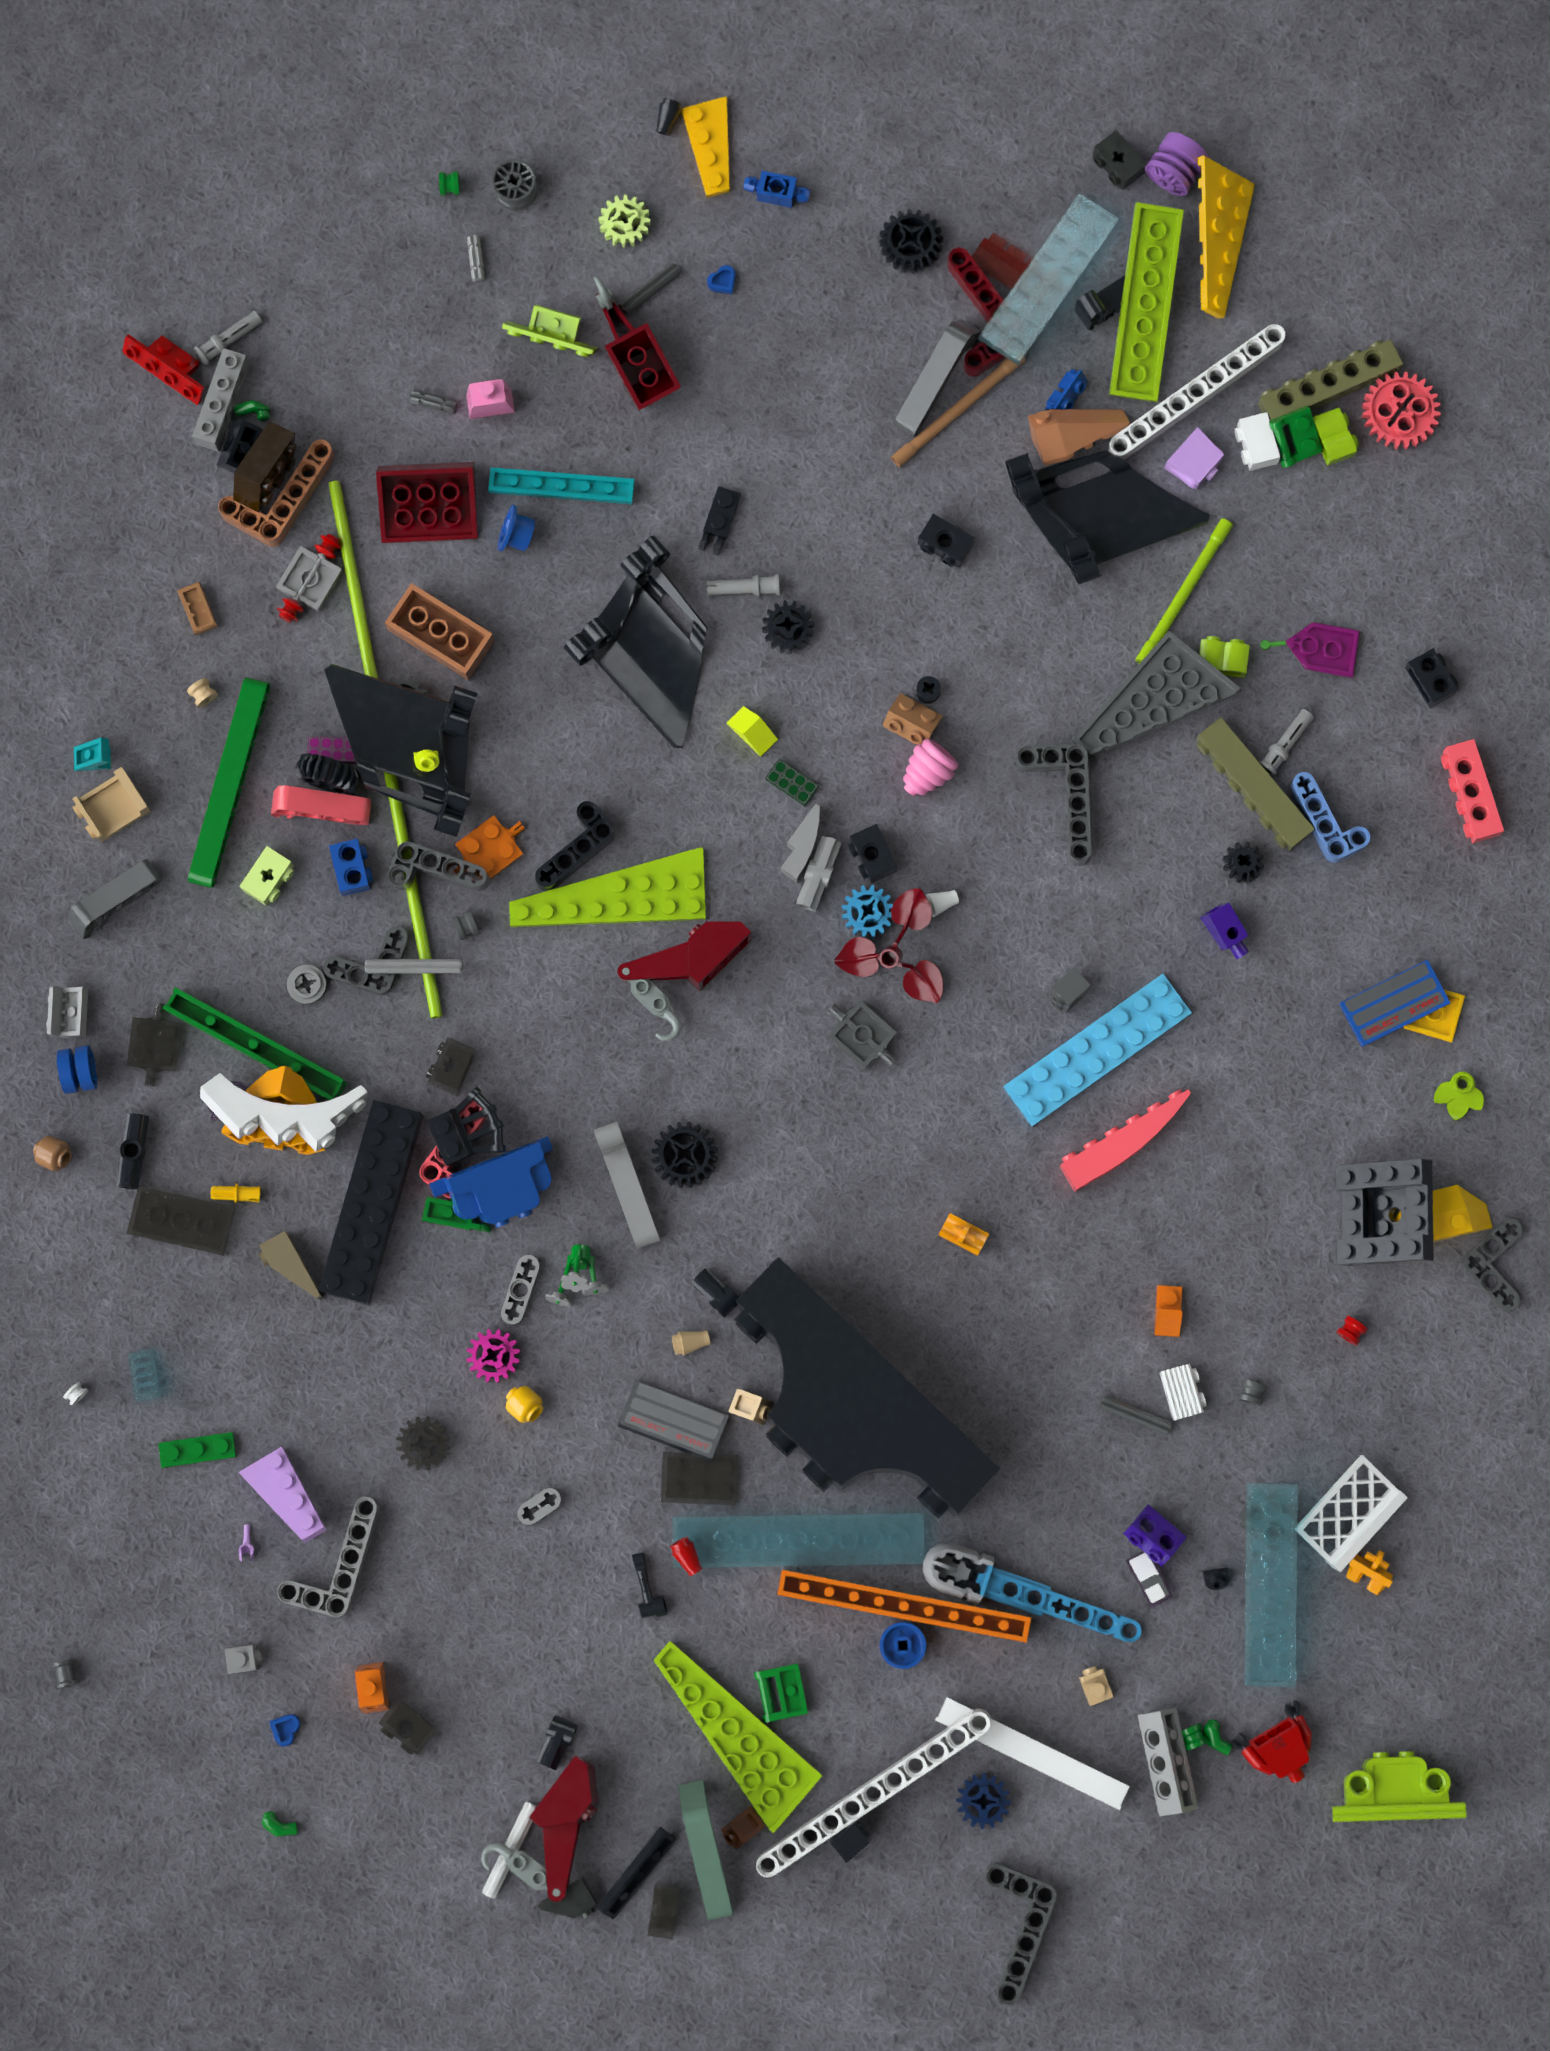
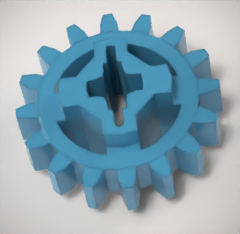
(858, 905)

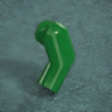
(253, 407)

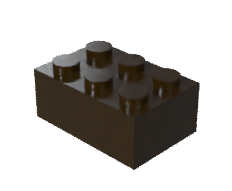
(264, 467)

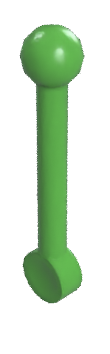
(1266, 644)

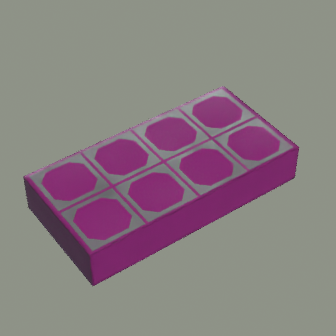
(331, 747)

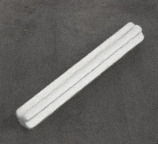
(514, 1841)

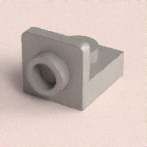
(243, 1659)

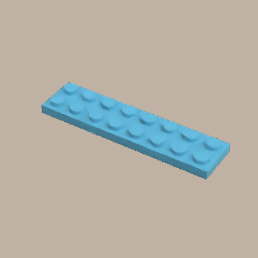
(1097, 1050)

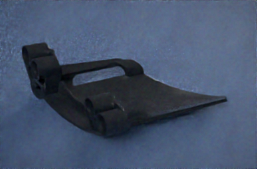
(1099, 515)
(644, 647)
(391, 724)

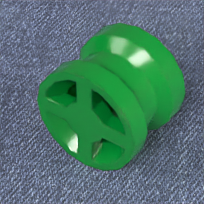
(449, 183)
(1193, 1736)

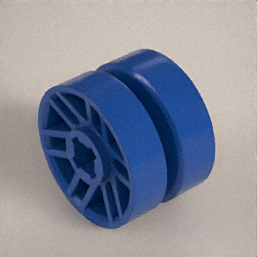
(77, 1069)
(915, 1645)

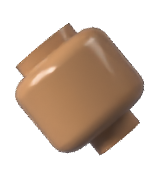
(52, 1153)

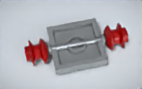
(309, 578)

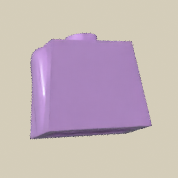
(1195, 460)

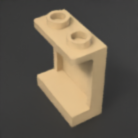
(111, 806)

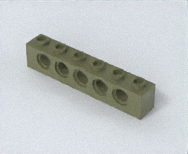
(1382, 352)

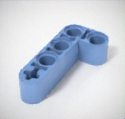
(1324, 815)

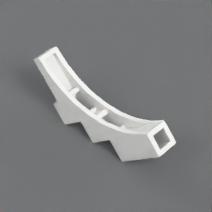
(313, 1122)

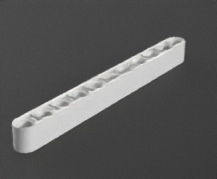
(866, 1803)

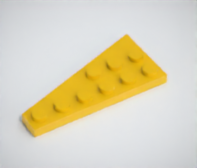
(1221, 229)

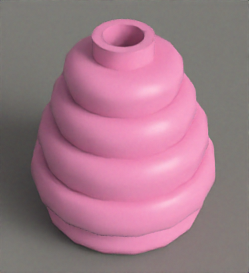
(928, 768)

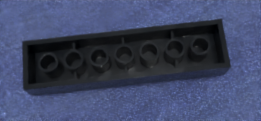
(371, 1202)

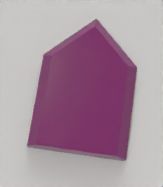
(1326, 649)

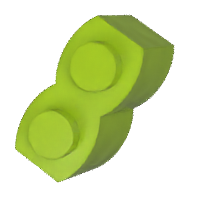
(1335, 437)
(1227, 657)

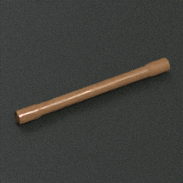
(909, 449)

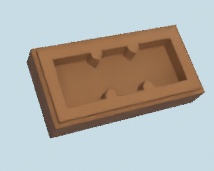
(197, 608)

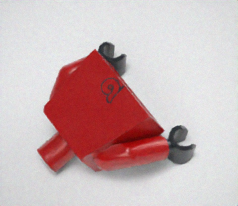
(1281, 1747)

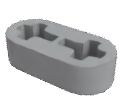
(536, 1501)

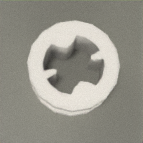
(75, 1393)

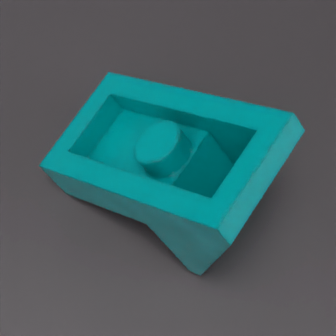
(93, 755)

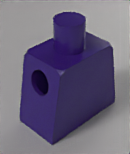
(1219, 921)

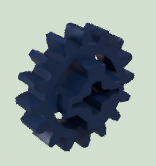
(983, 1812)

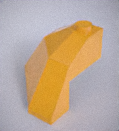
(282, 1087)

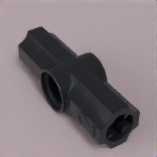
(130, 1167)

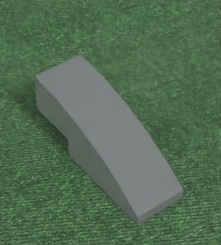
(802, 845)

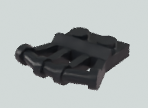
(451, 1134)

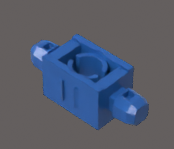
(801, 194)

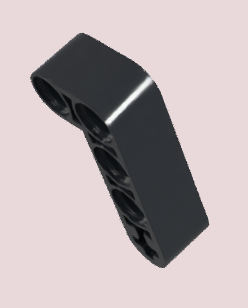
(1098, 307)
(571, 851)

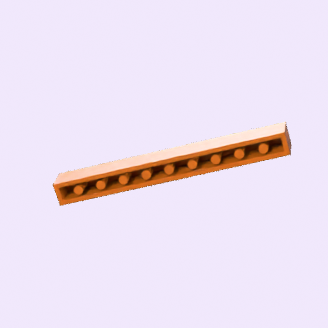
(904, 1606)

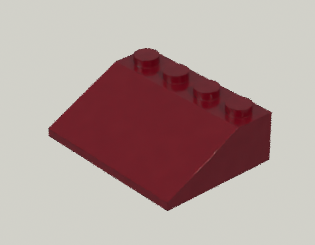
(427, 502)

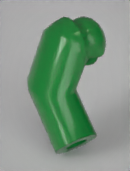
(1212, 1733)
(277, 1828)

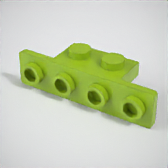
(552, 327)

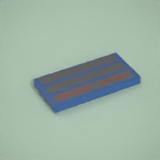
(1394, 1003)

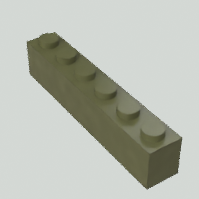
(1254, 784)

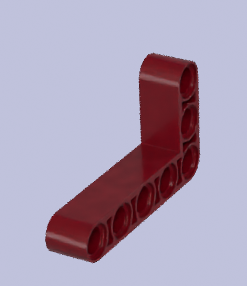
(987, 310)

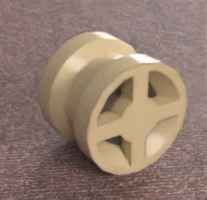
(202, 692)

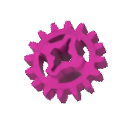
(487, 1346)

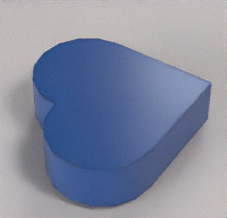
(723, 280)
(284, 1729)

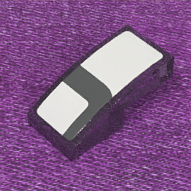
(1149, 1579)

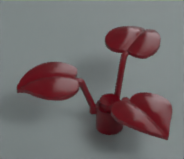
(860, 956)

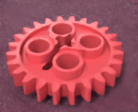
(1418, 422)

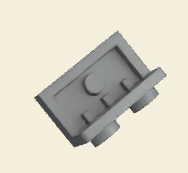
(67, 1012)

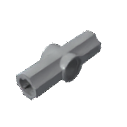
(818, 873)

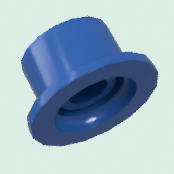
(515, 531)

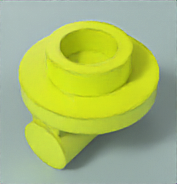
(426, 760)

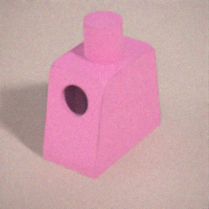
(489, 399)

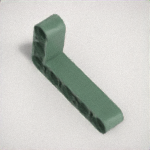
(704, 1850)

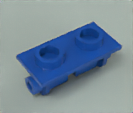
(1073, 384)

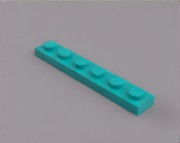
(561, 485)

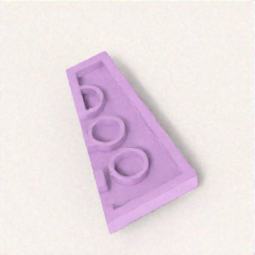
(282, 1489)

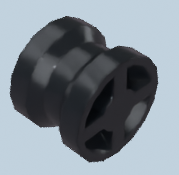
(926, 694)

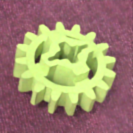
(633, 217)

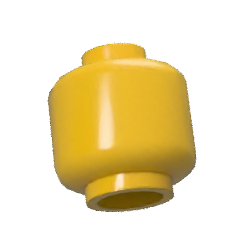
(524, 1404)

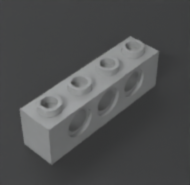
(221, 399)
(1167, 1762)

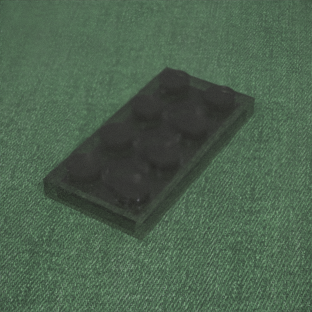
(181, 1220)

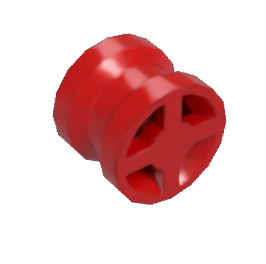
(1352, 1330)

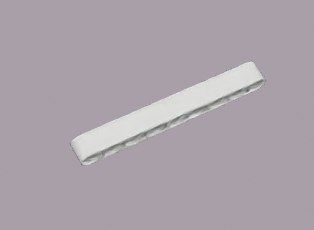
(1204, 384)

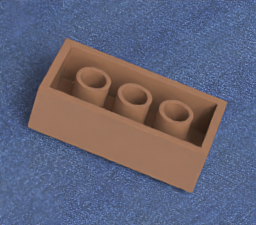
(439, 631)

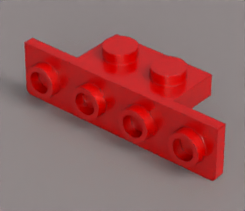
(168, 364)

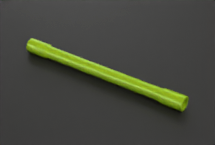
(1216, 539)

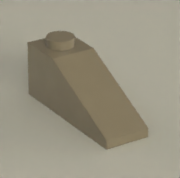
(284, 1258)

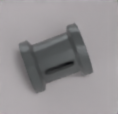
(65, 1673)

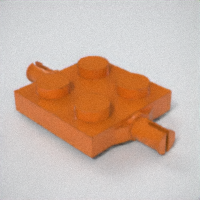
(491, 846)

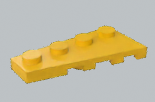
(708, 136)

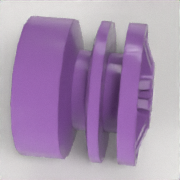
(1175, 164)

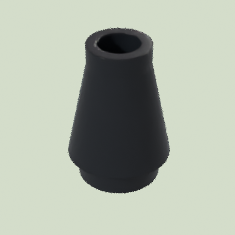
(667, 116)

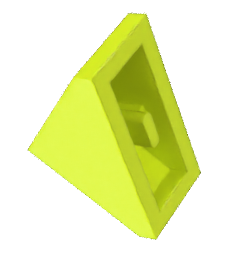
(752, 730)

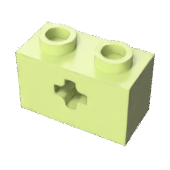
(268, 863)

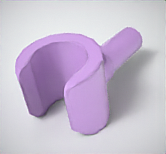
(246, 1546)

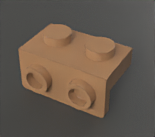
(911, 719)

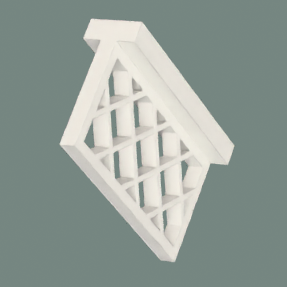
(1365, 1528)

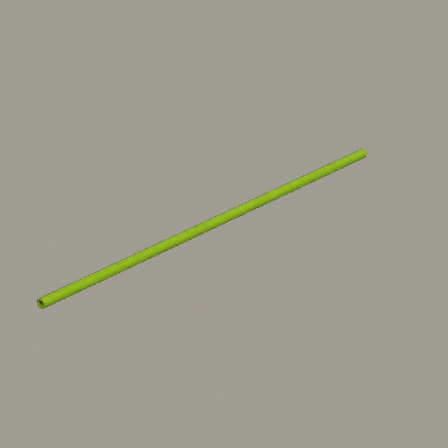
(391, 780)

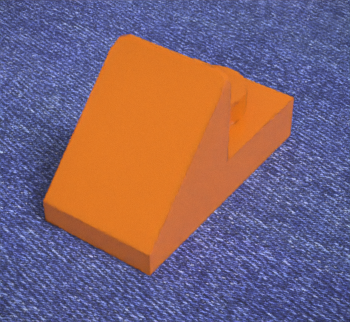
(1168, 1311)

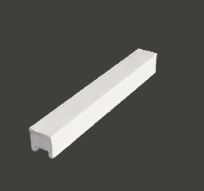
(1039, 1756)

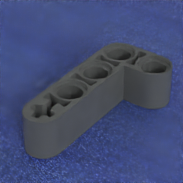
(441, 870)
(112, 897)

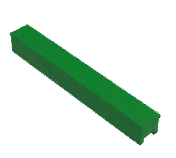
(252, 1043)

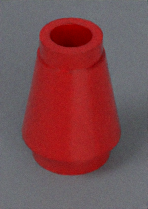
(686, 1555)

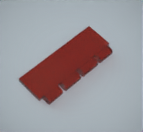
(998, 263)

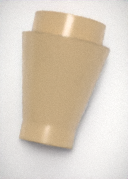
(689, 1341)

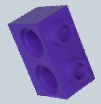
(1158, 1531)

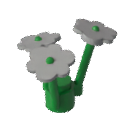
(579, 1259)

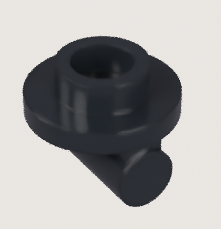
(1216, 1578)

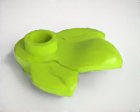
(1459, 1099)

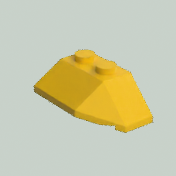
(1457, 1213)

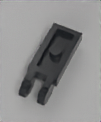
(720, 518)

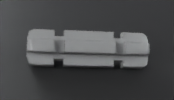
(475, 258)

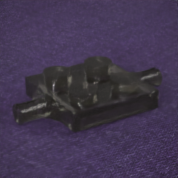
(154, 1044)

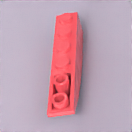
(1119, 1144)

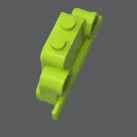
(1397, 1791)

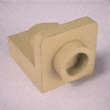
(750, 1406)
(1095, 1685)

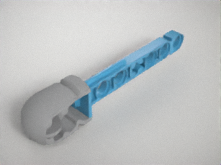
(992, 1584)

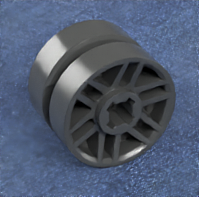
(525, 189)

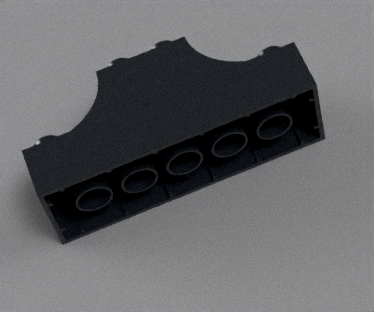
(850, 1404)

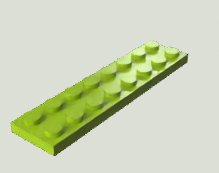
(1146, 302)

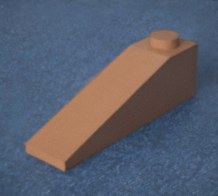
(1064, 431)

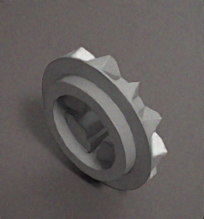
(295, 979)

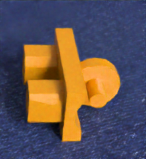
(963, 1234)
(1379, 1577)

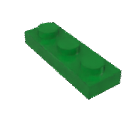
(197, 1450)

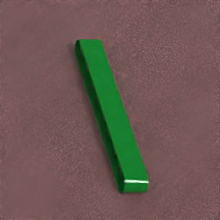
(227, 783)

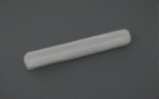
(413, 966)

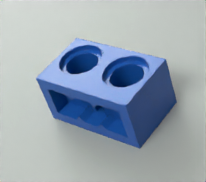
(345, 868)

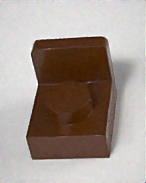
(742, 1828)

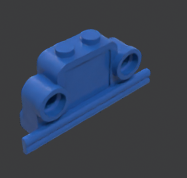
(499, 1185)

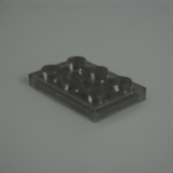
(698, 1481)

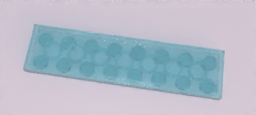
(1271, 1584)

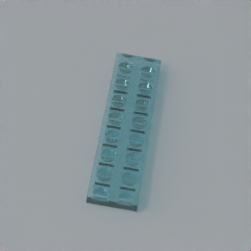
(1048, 279)

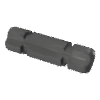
(433, 401)

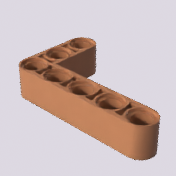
(284, 501)

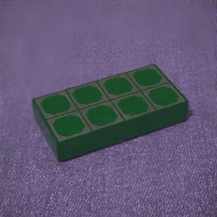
(791, 782)

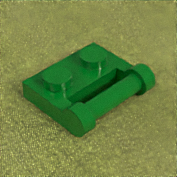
(1302, 433)
(789, 1690)

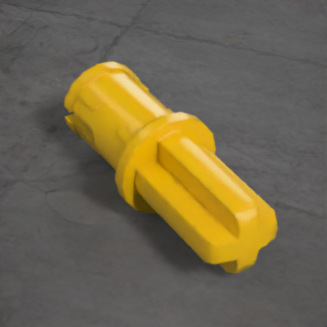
(236, 1193)

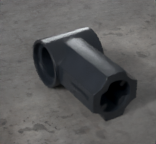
(719, 1296)
(558, 1738)

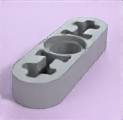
(509, 1305)

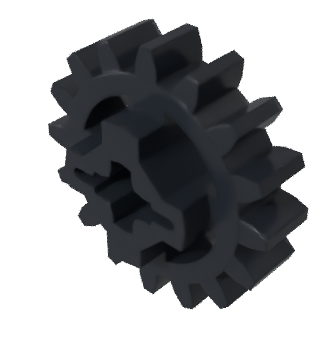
(797, 626)

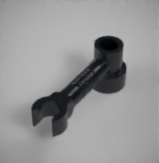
(651, 1605)

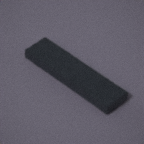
(636, 1873)

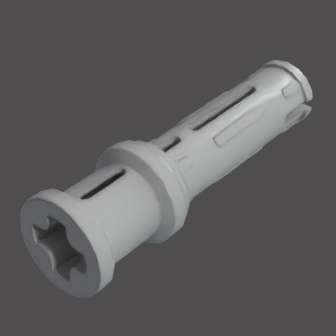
(215, 341)
(756, 585)
(1277, 752)

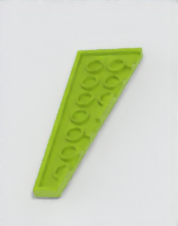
(646, 892)
(758, 1759)

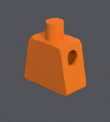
(371, 1687)

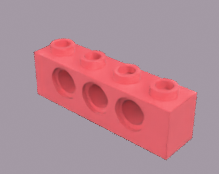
(1467, 754)

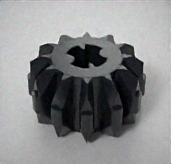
(1244, 871)

